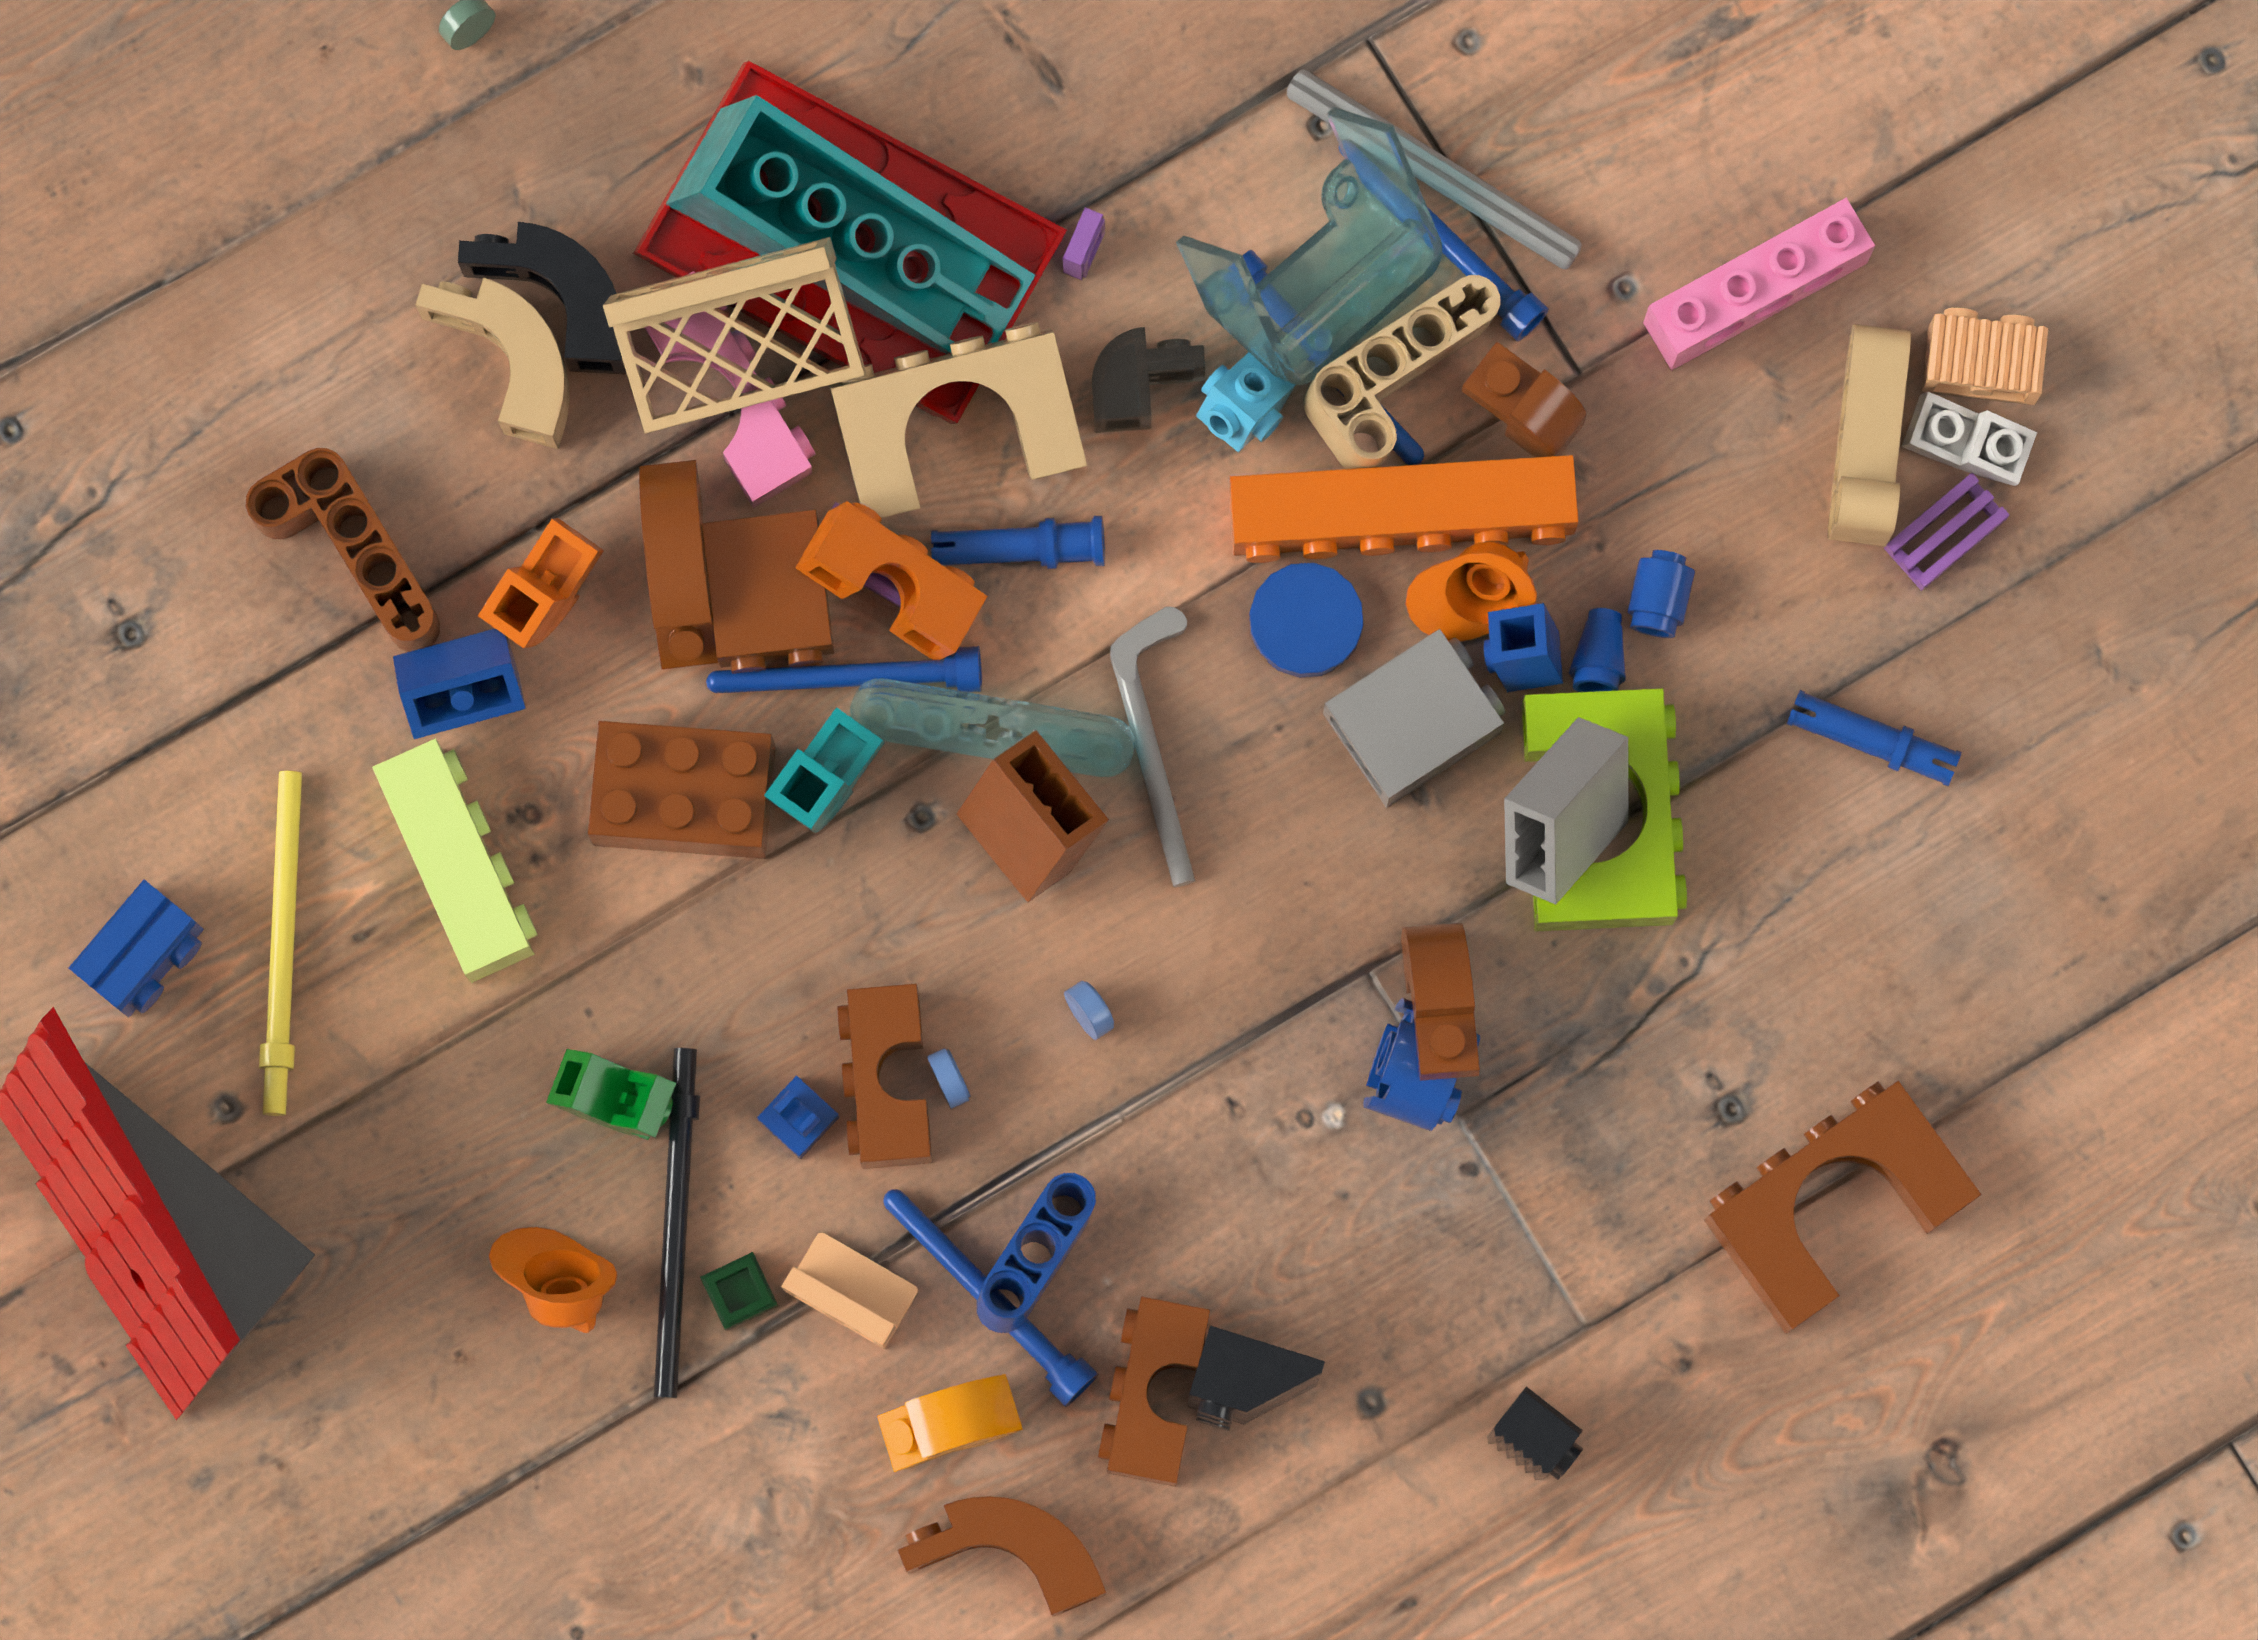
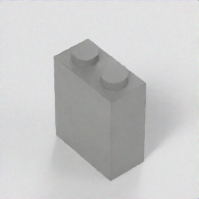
(1415, 716)
(1566, 810)

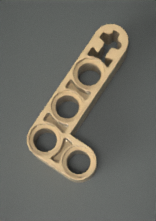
(1406, 360)
(1869, 436)

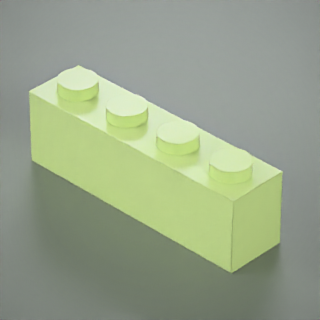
(454, 861)

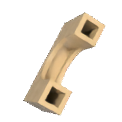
(1020, 369)

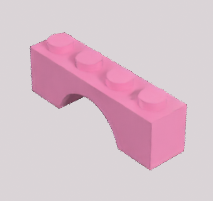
(764, 451)

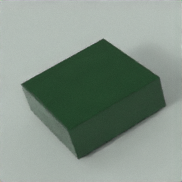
(739, 1291)

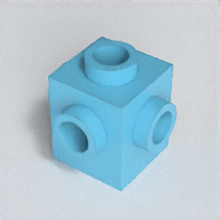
(1243, 402)

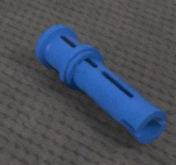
(1048, 543)

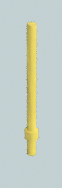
(277, 1054)

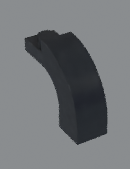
(566, 271)

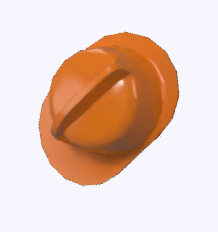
(1466, 588)
(555, 1274)

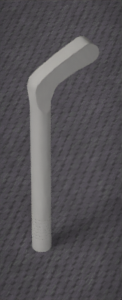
(1123, 655)

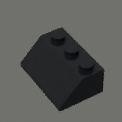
(1247, 1378)

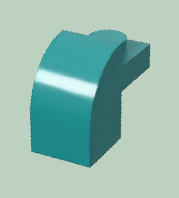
(822, 777)

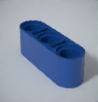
(1045, 1227)

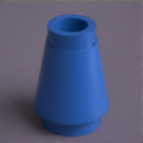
(1600, 653)

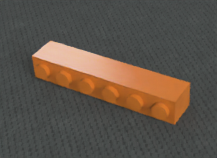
(1403, 507)

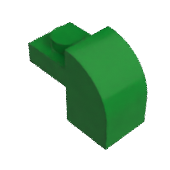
(612, 1094)

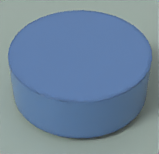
(1089, 1009)
(949, 1077)

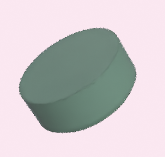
(466, 23)

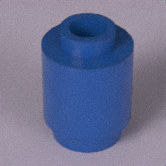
(1660, 594)

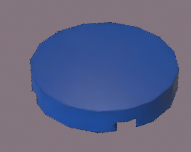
(1306, 619)

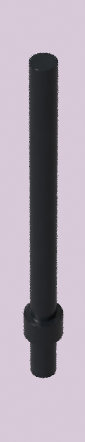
(684, 1110)

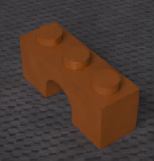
(879, 1025)
(1160, 1338)

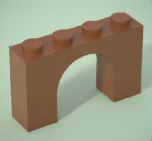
(1882, 1134)

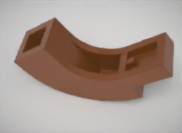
(677, 563)
(1442, 1000)
(1029, 1533)

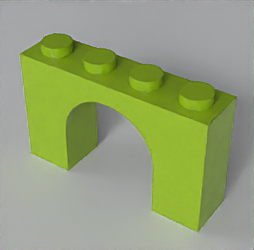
(1641, 882)

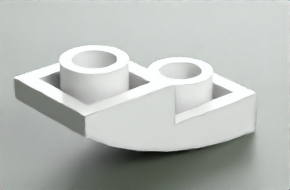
(1969, 440)

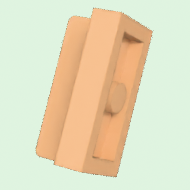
(851, 1290)

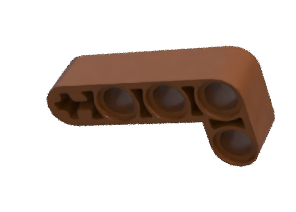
(359, 553)

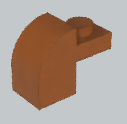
(1535, 405)

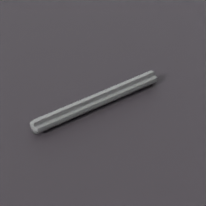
(1449, 177)

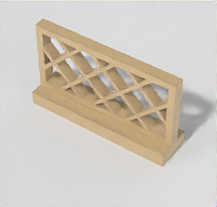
(722, 287)

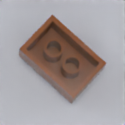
(681, 789)

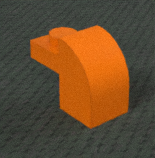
(544, 589)

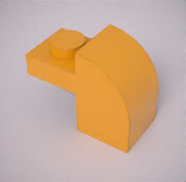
(949, 1421)

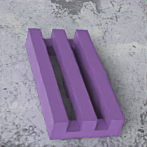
(1982, 501)

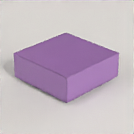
(1084, 244)

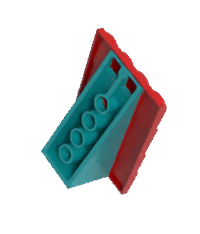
(913, 240)

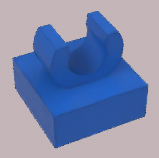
(798, 1117)

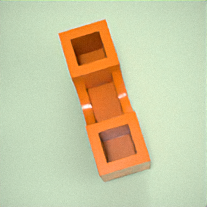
(934, 599)

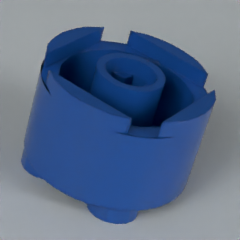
(1398, 1079)

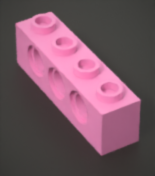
(1758, 284)

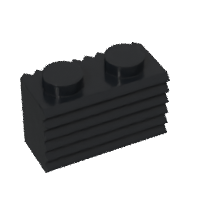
(1537, 1436)

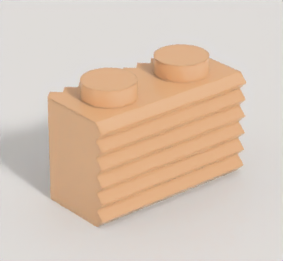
(1985, 357)

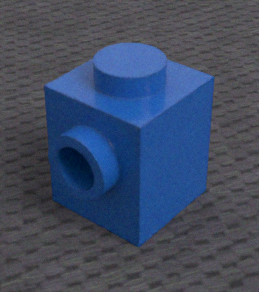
(1524, 648)

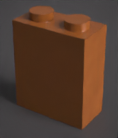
(759, 598)
(1032, 816)

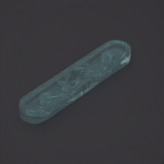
(935, 715)

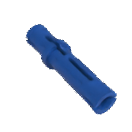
(1874, 738)

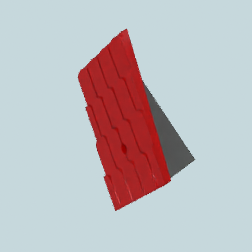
(159, 1229)

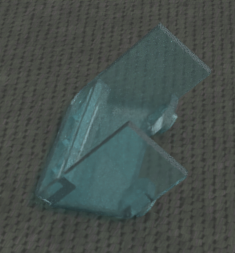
(1343, 276)

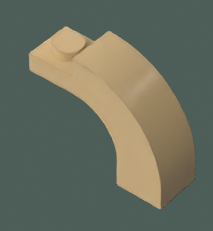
(538, 384)

